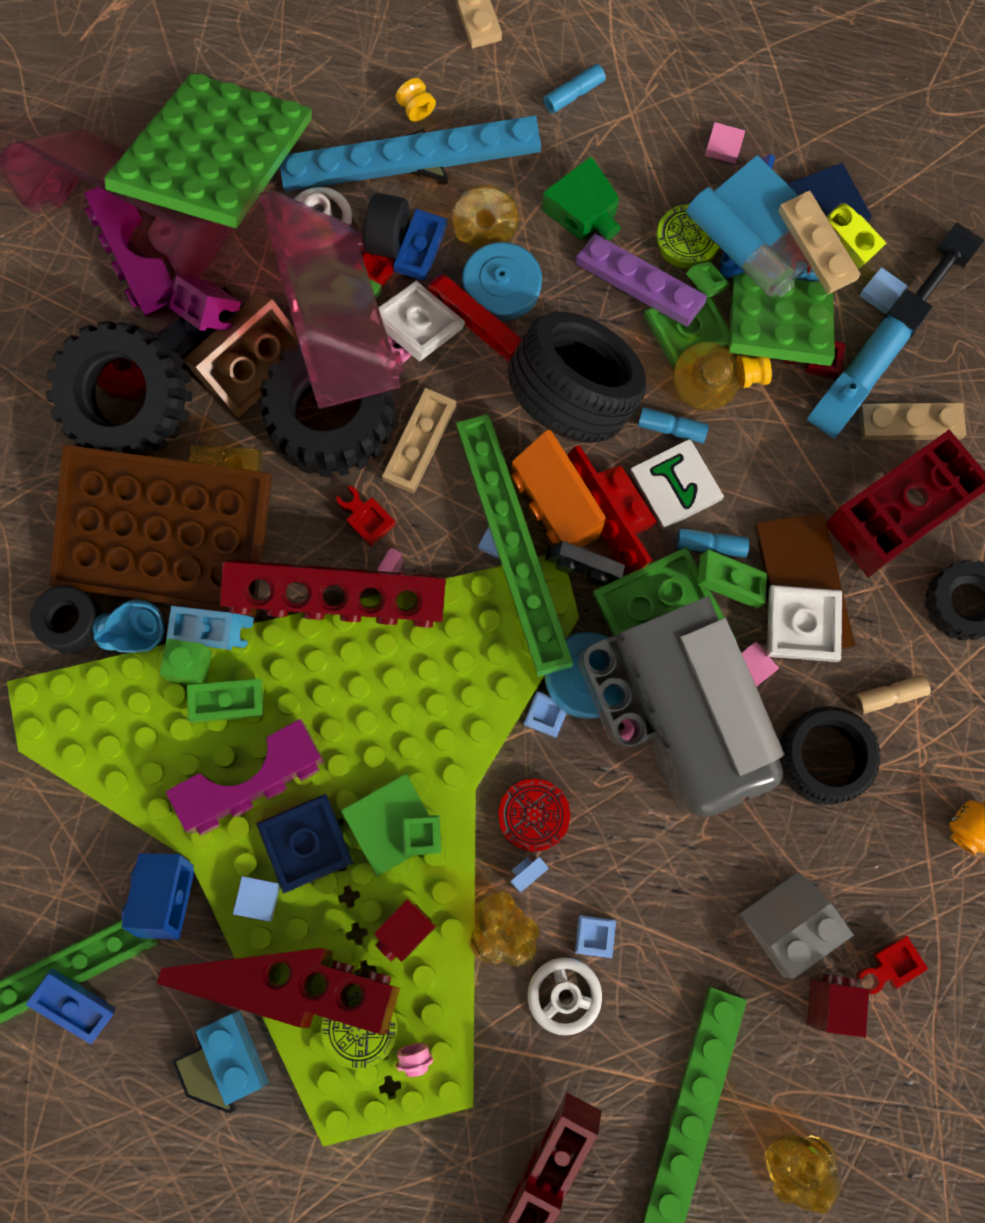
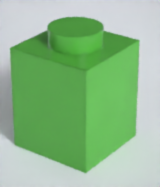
(185, 662)

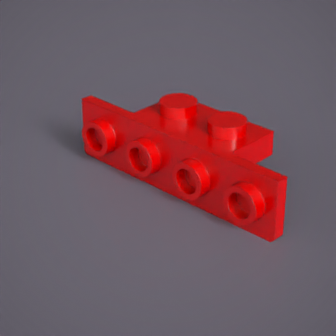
(622, 507)

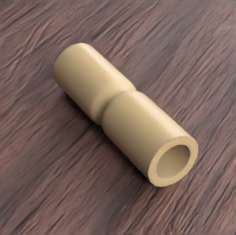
(895, 693)

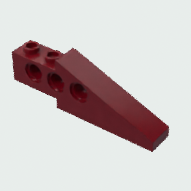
(252, 987)
(554, 1163)

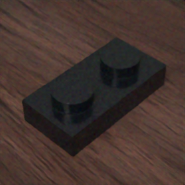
(576, 559)

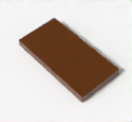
(801, 555)

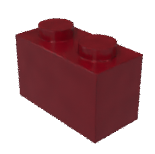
(404, 931)
(838, 1006)

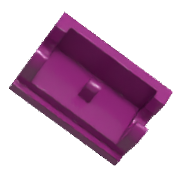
(201, 302)

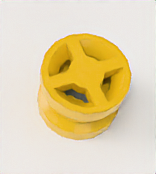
(415, 99)
(754, 370)

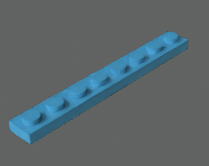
(410, 153)

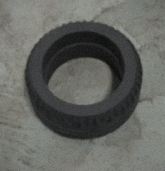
(863, 744)

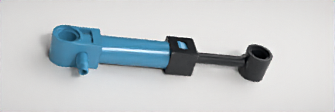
(889, 337)

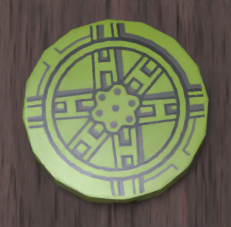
(683, 240)
(354, 1046)

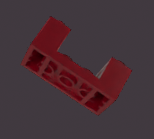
(883, 521)

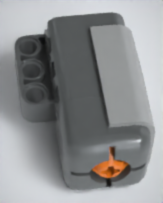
(694, 703)

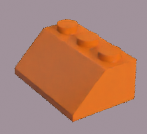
(556, 493)

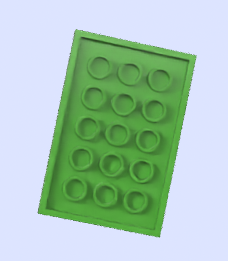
(210, 150)

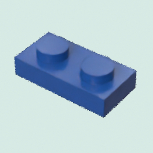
(420, 245)
(70, 1006)

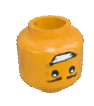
(969, 827)

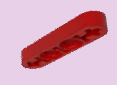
(476, 317)

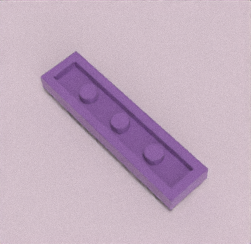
(641, 280)

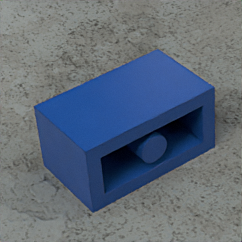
(158, 896)

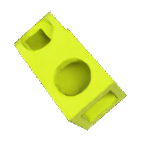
(856, 234)

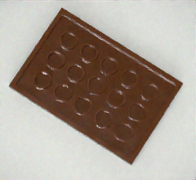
(155, 526)

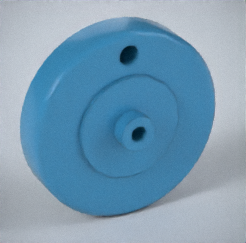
(503, 279)
(568, 686)

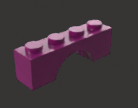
(147, 277)
(289, 755)

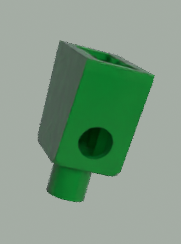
(583, 202)

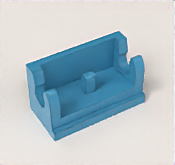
(208, 627)

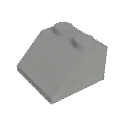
(795, 925)

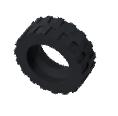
(940, 604)

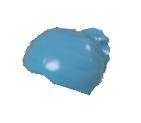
(130, 627)

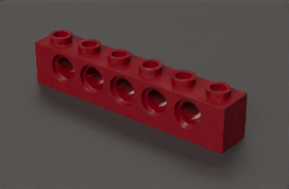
(239, 574)

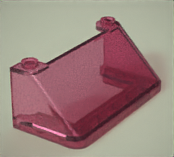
(52, 165)
(330, 302)

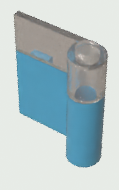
(748, 227)

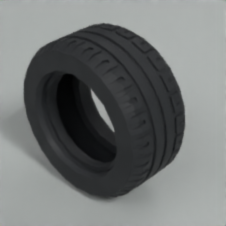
(576, 377)

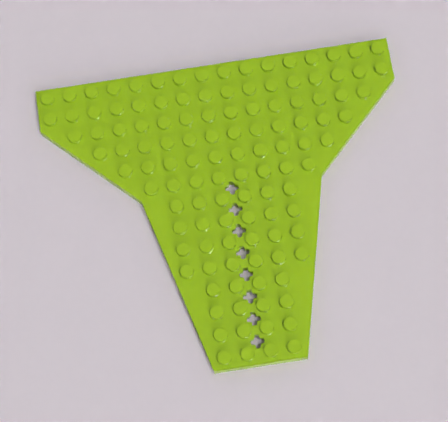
(377, 709)

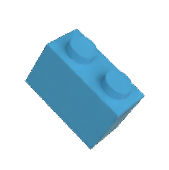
(232, 1057)

